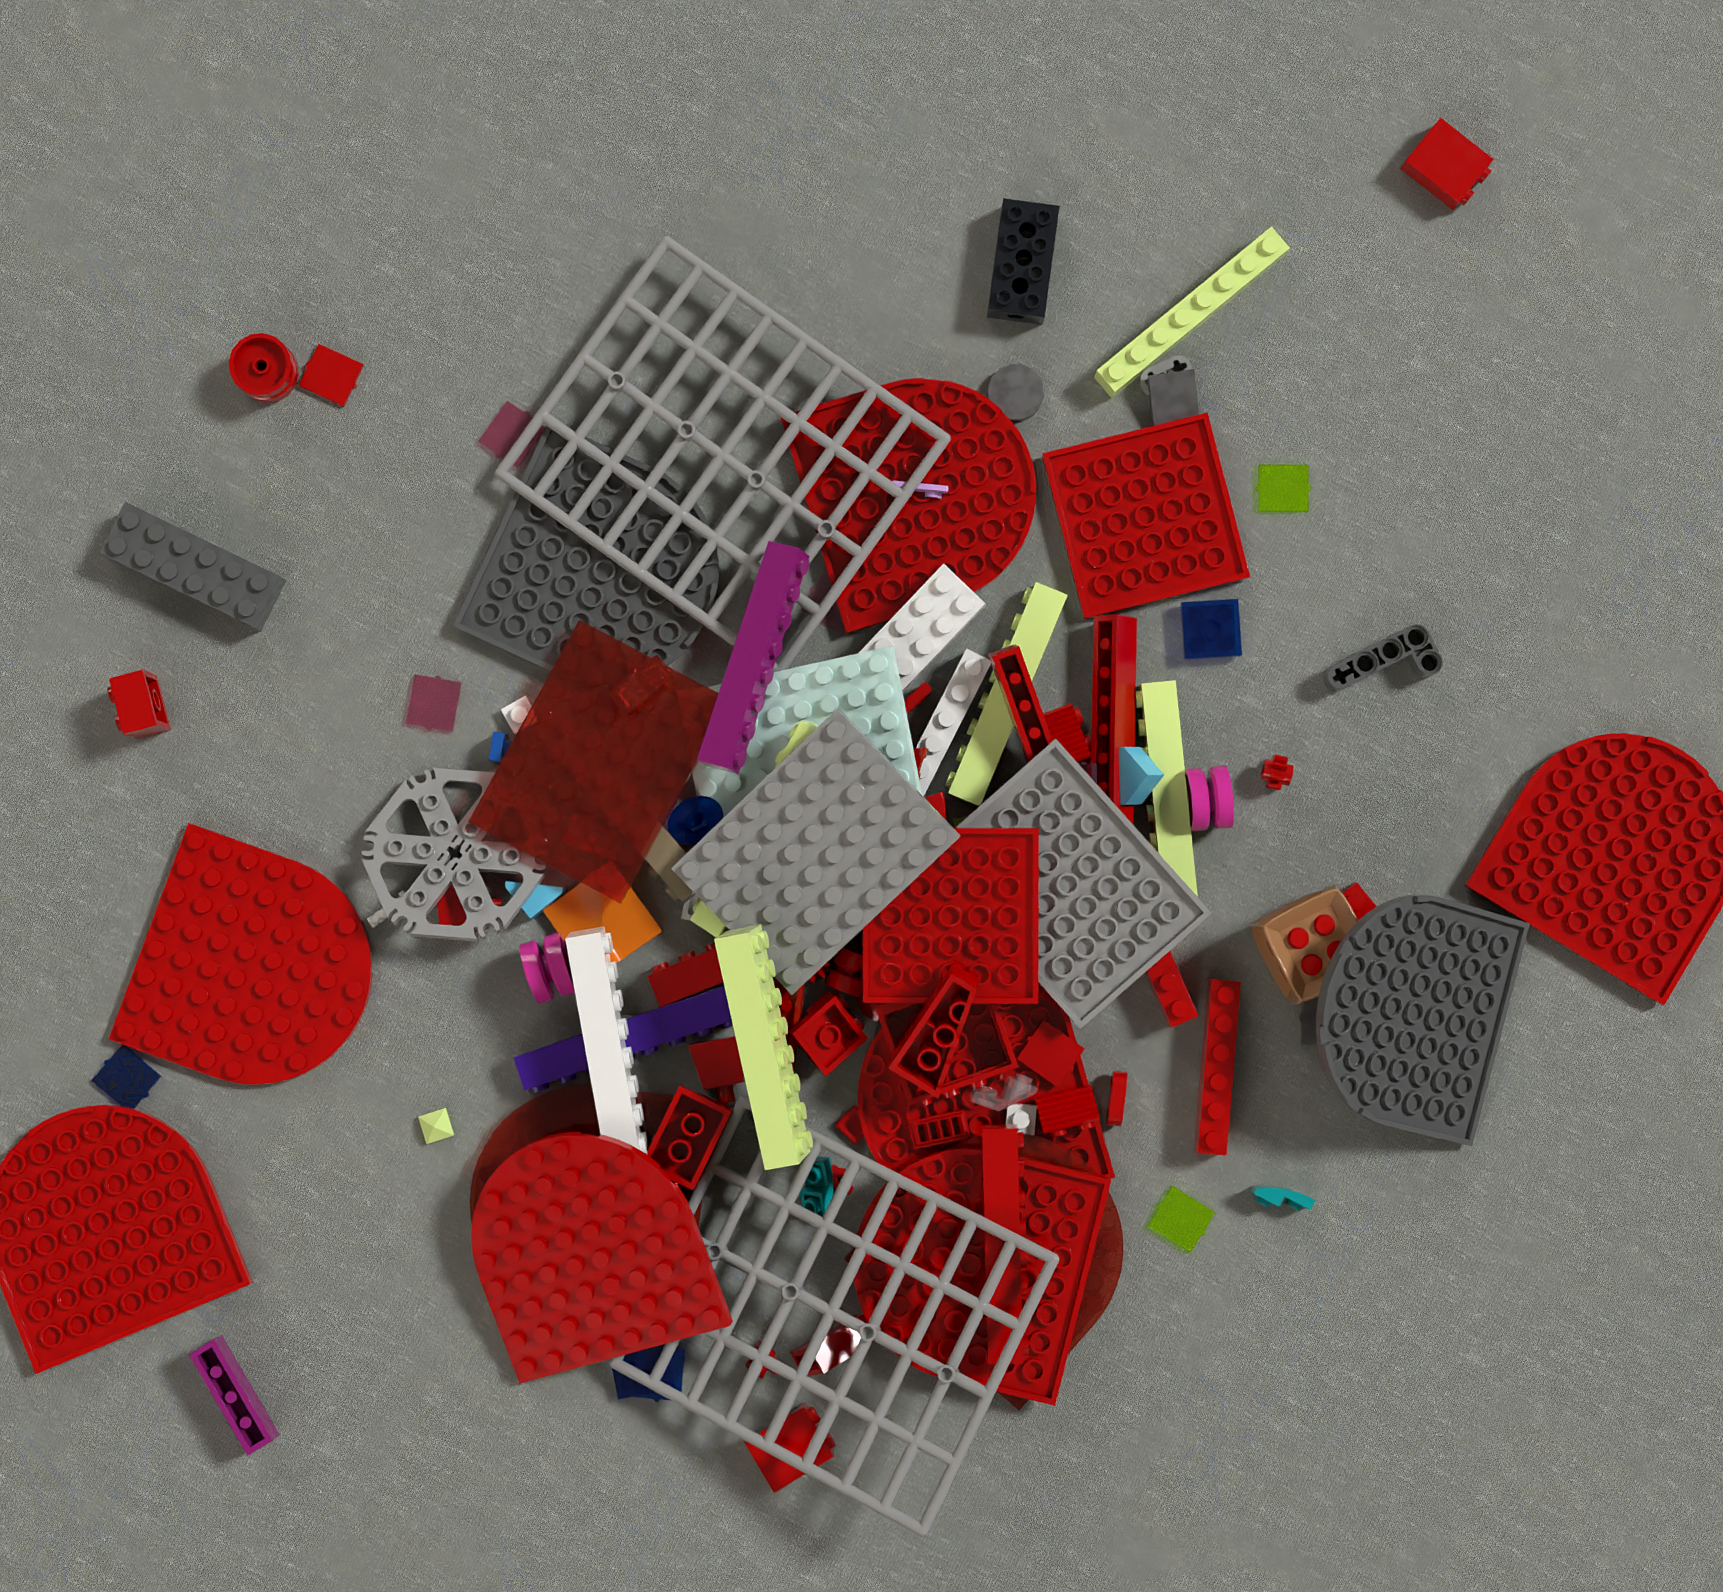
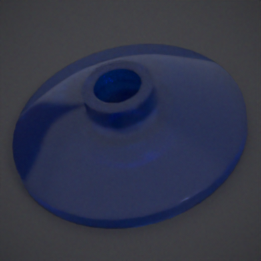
(694, 819)

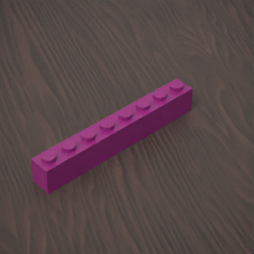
(754, 657)

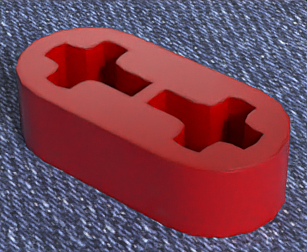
(1116, 1098)

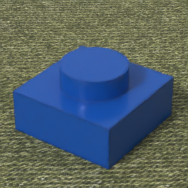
(499, 746)

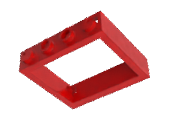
(951, 1087)

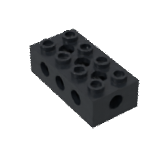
(1038, 250)

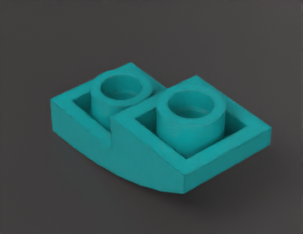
(818, 1187)
(1274, 1195)

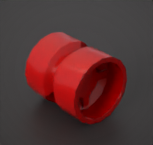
(848, 973)

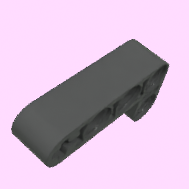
(1378, 661)

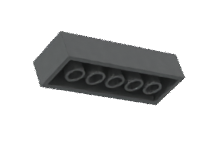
(193, 566)

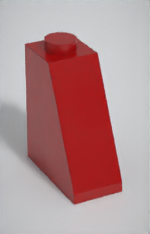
(836, 1348)

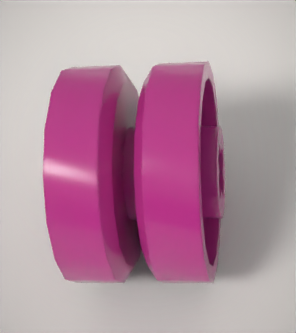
(1210, 798)
(545, 969)

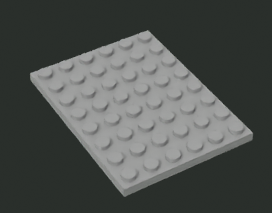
(817, 849)
(1103, 888)

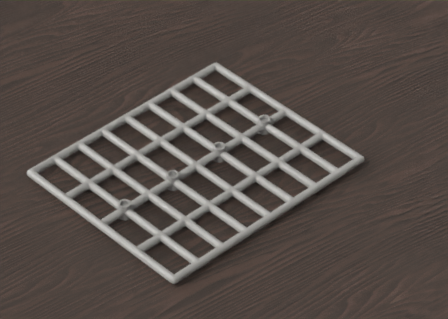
(688, 432)
(868, 1332)

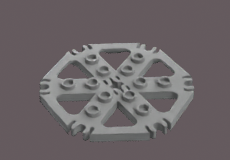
(439, 875)

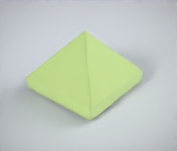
(436, 1126)

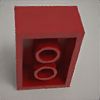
(688, 1135)

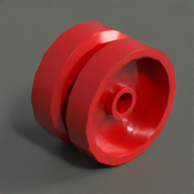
(247, 369)

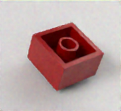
(138, 704)

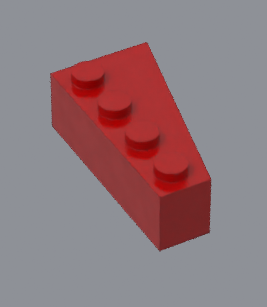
(934, 1035)

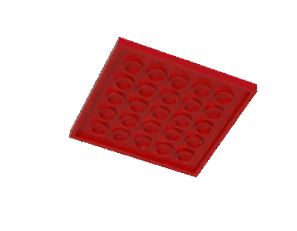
(1145, 515)
(966, 910)

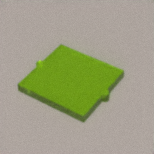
(1283, 488)
(1181, 1219)

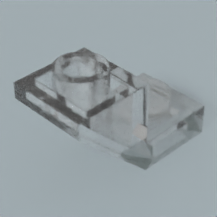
(1014, 1090)

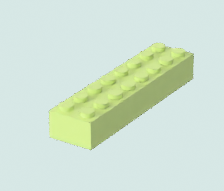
(763, 1046)

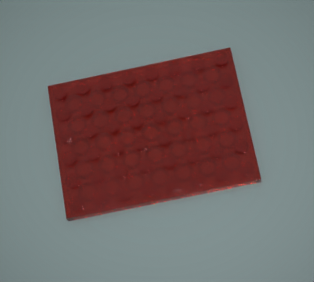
(584, 778)

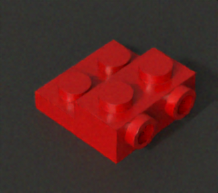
(828, 1033)

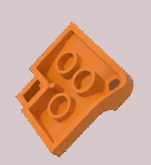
(586, 908)

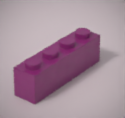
(234, 1395)

